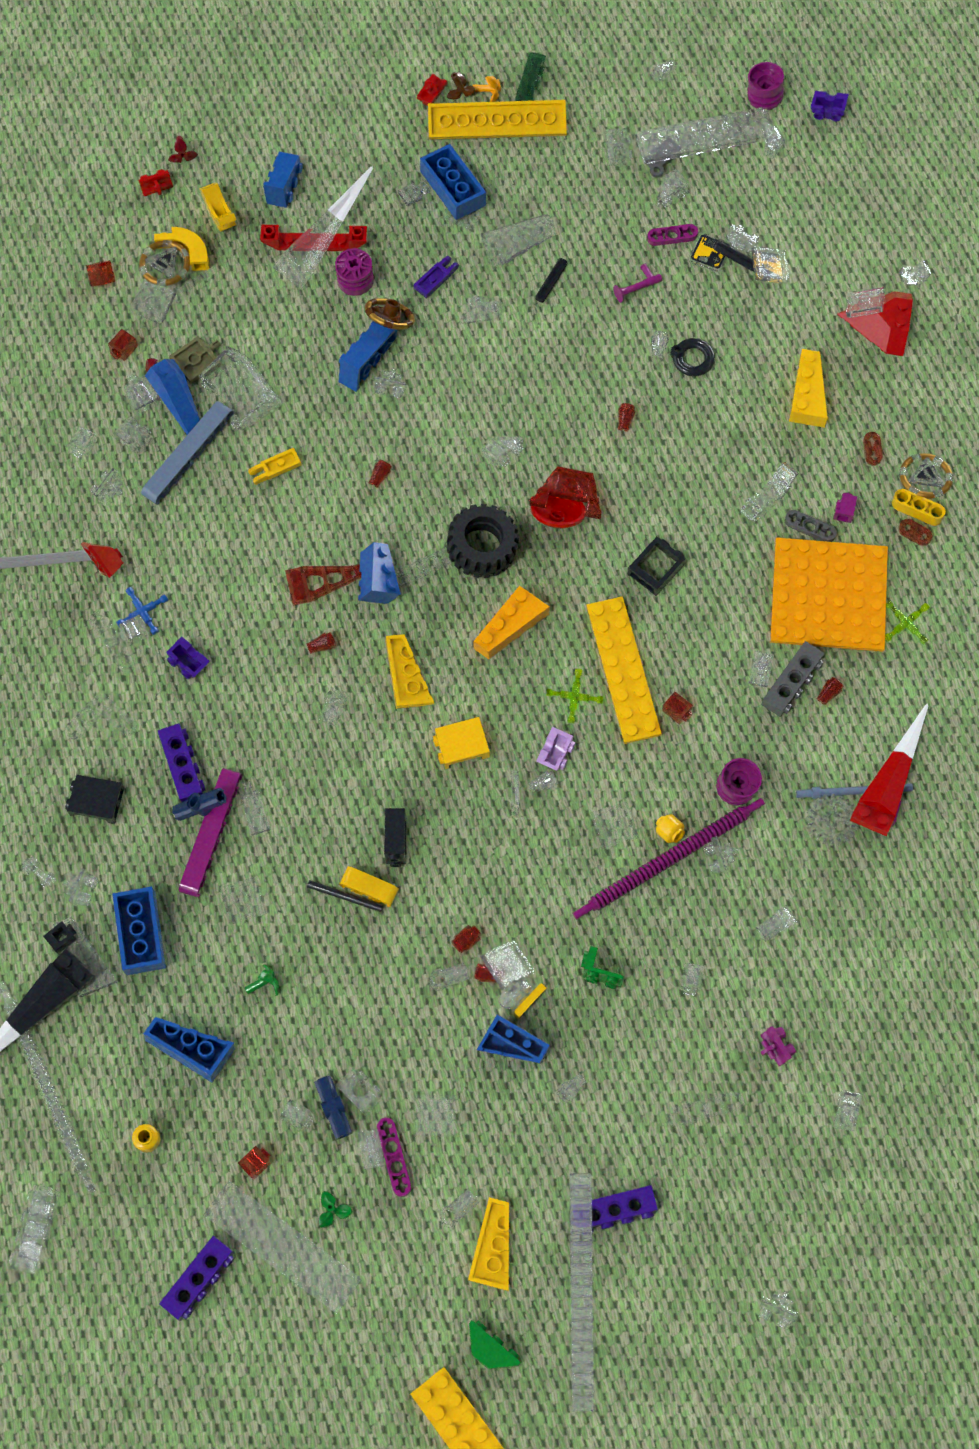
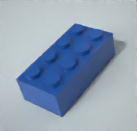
(453, 181)
(139, 931)

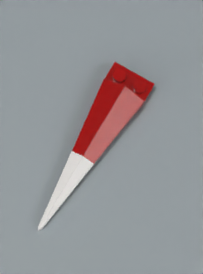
(882, 797)

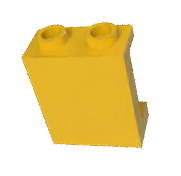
(461, 742)

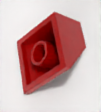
(104, 557)

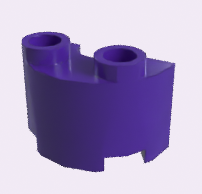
(828, 106)
(186, 658)

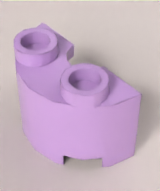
(556, 749)

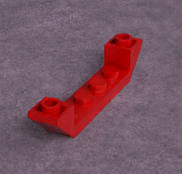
(272, 237)

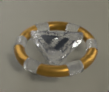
(164, 262)
(926, 475)

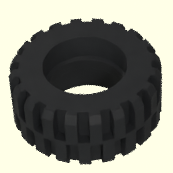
(482, 519)

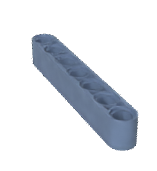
(186, 452)

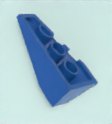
(174, 391)

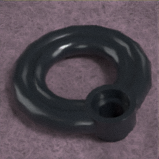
(677, 357)

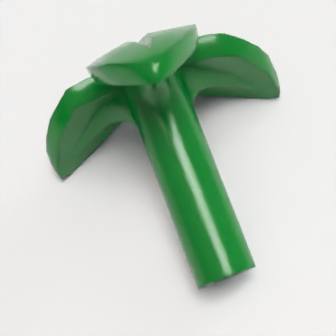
(265, 977)
(328, 1202)

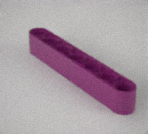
(208, 835)

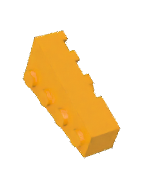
(510, 622)

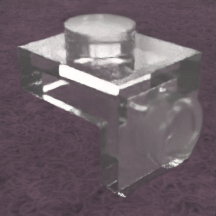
(915, 274)

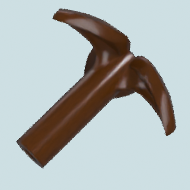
(460, 82)

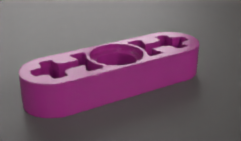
(676, 229)

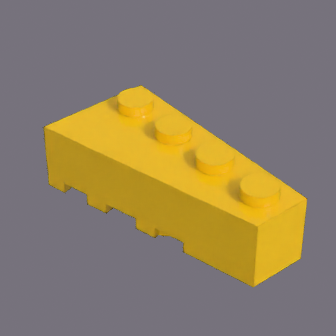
(809, 395)

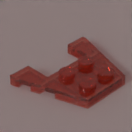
(570, 485)

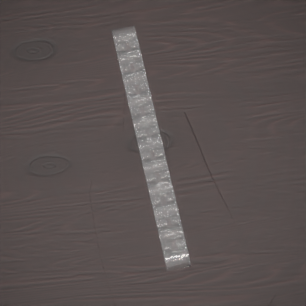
(581, 1293)

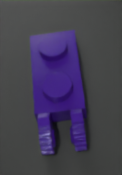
(435, 277)

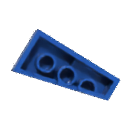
(364, 354)
(193, 1049)

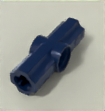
(199, 804)
(333, 1107)

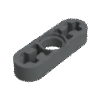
(808, 519)

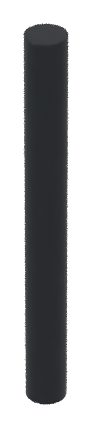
(345, 896)

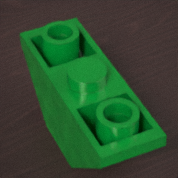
(489, 1349)

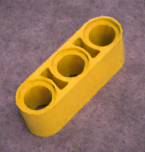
(912, 500)
(368, 885)

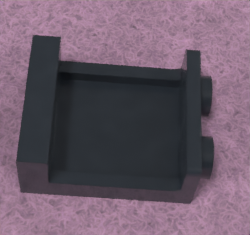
(95, 798)

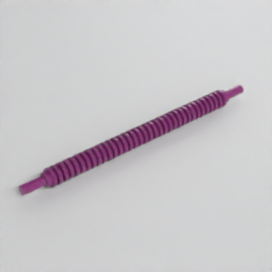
(669, 858)

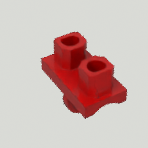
(431, 89)
(155, 183)

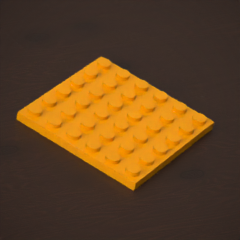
(829, 594)

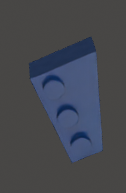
(282, 179)
(378, 575)
(511, 1041)

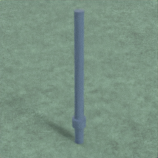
(816, 792)

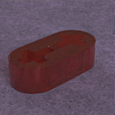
(877, 448)
(915, 532)

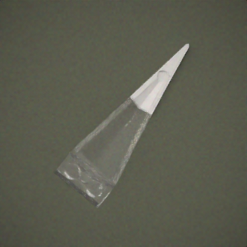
(305, 254)

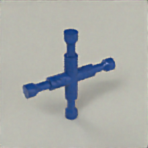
(143, 610)

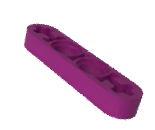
(396, 1156)

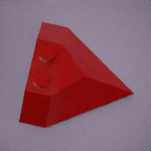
(886, 328)

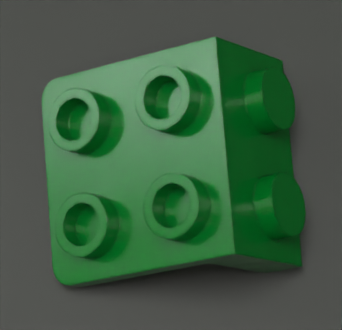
(595, 975)

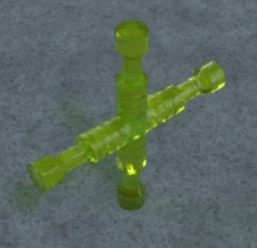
(906, 622)
(574, 696)

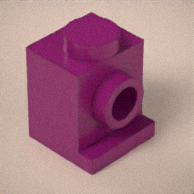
(845, 508)

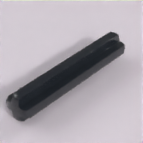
(734, 255)
(551, 280)

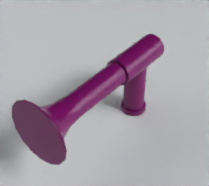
(651, 280)

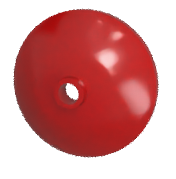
(560, 513)

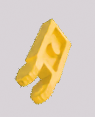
(275, 466)

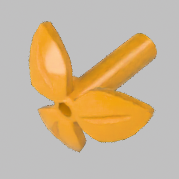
(493, 87)

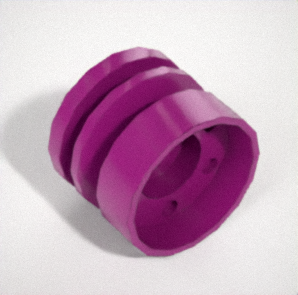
(765, 85)
(354, 272)
(746, 774)

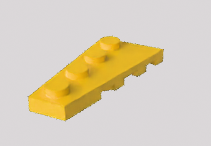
(407, 681)
(491, 1255)

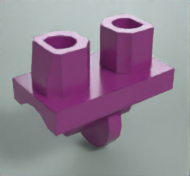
(774, 1046)

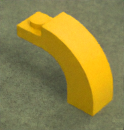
(217, 207)
(192, 242)

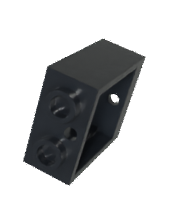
(644, 578)
(395, 836)

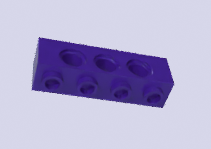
(176, 735)
(643, 1196)
(172, 1301)

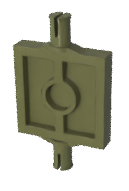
(195, 357)

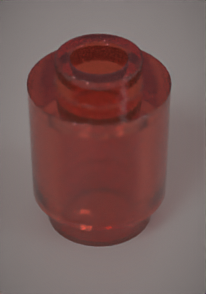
(466, 938)

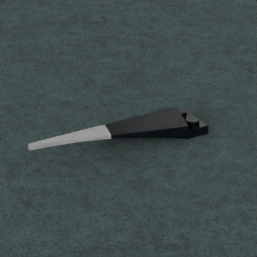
(53, 988)

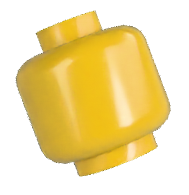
(670, 828)
(141, 1133)

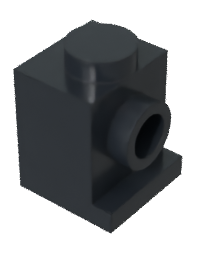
(54, 935)

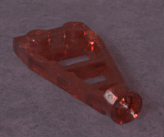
(298, 584)

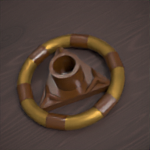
(390, 314)

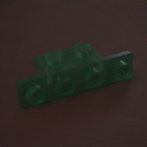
(530, 79)

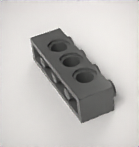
(806, 654)

